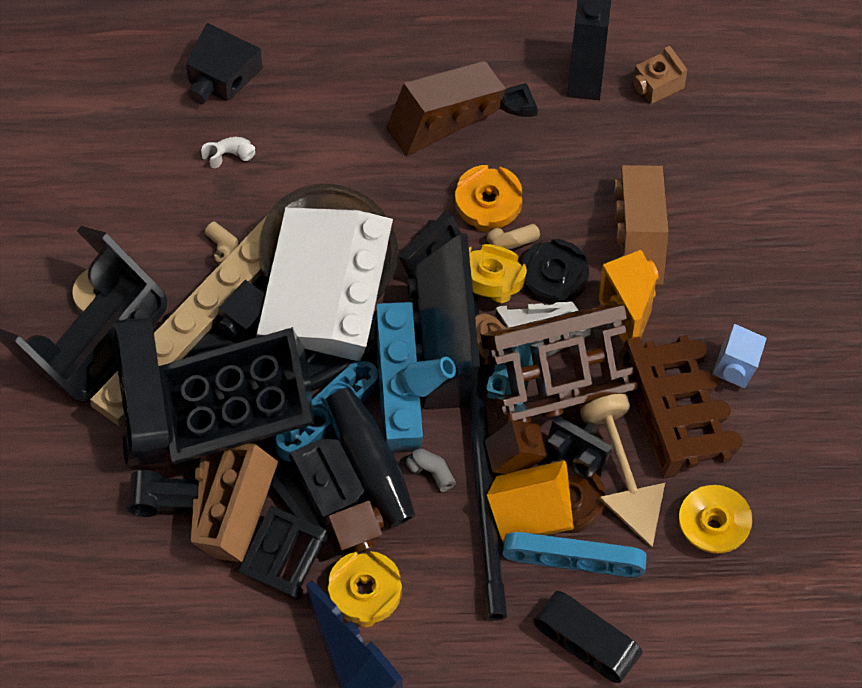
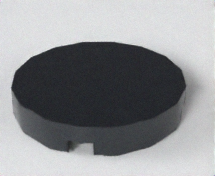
(555, 271)

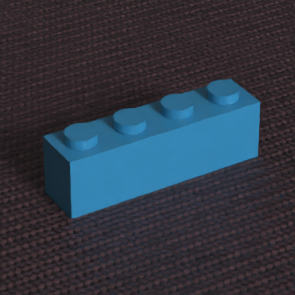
(394, 353)

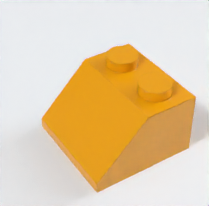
(631, 284)

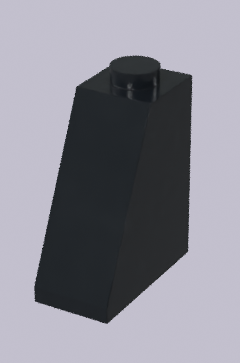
(589, 49)

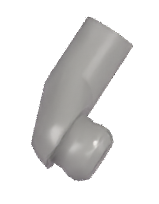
(433, 463)

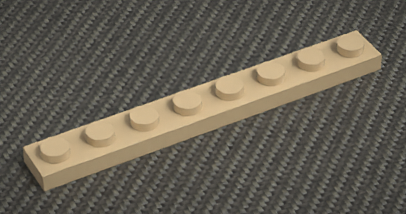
(192, 318)

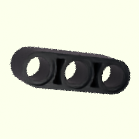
(587, 636)

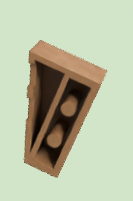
(642, 214)
(230, 500)

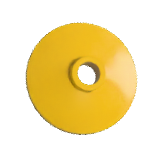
(720, 505)

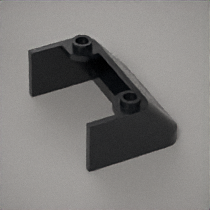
(86, 352)

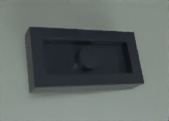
(429, 239)

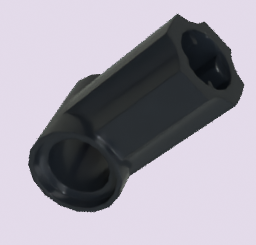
(153, 493)

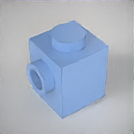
(739, 356)

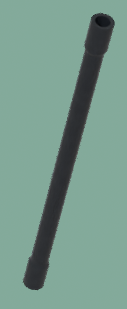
(493, 588)

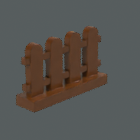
(663, 419)

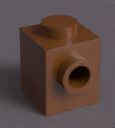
(515, 447)
(354, 527)

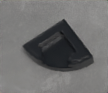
(519, 101)

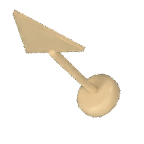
(635, 507)

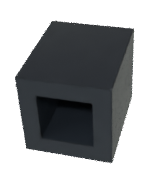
(241, 312)

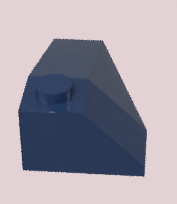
(350, 658)

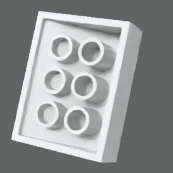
(326, 278)

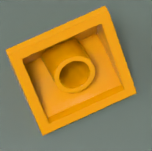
(532, 500)

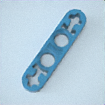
(345, 379)
(574, 554)

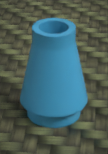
(425, 376)

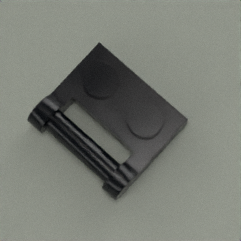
(274, 546)

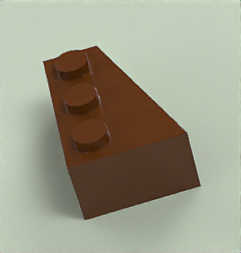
(443, 105)

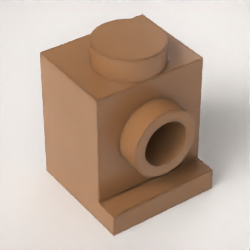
(660, 76)

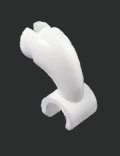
(236, 145)

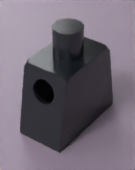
(221, 65)

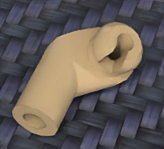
(513, 238)
(225, 241)

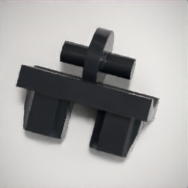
(578, 445)

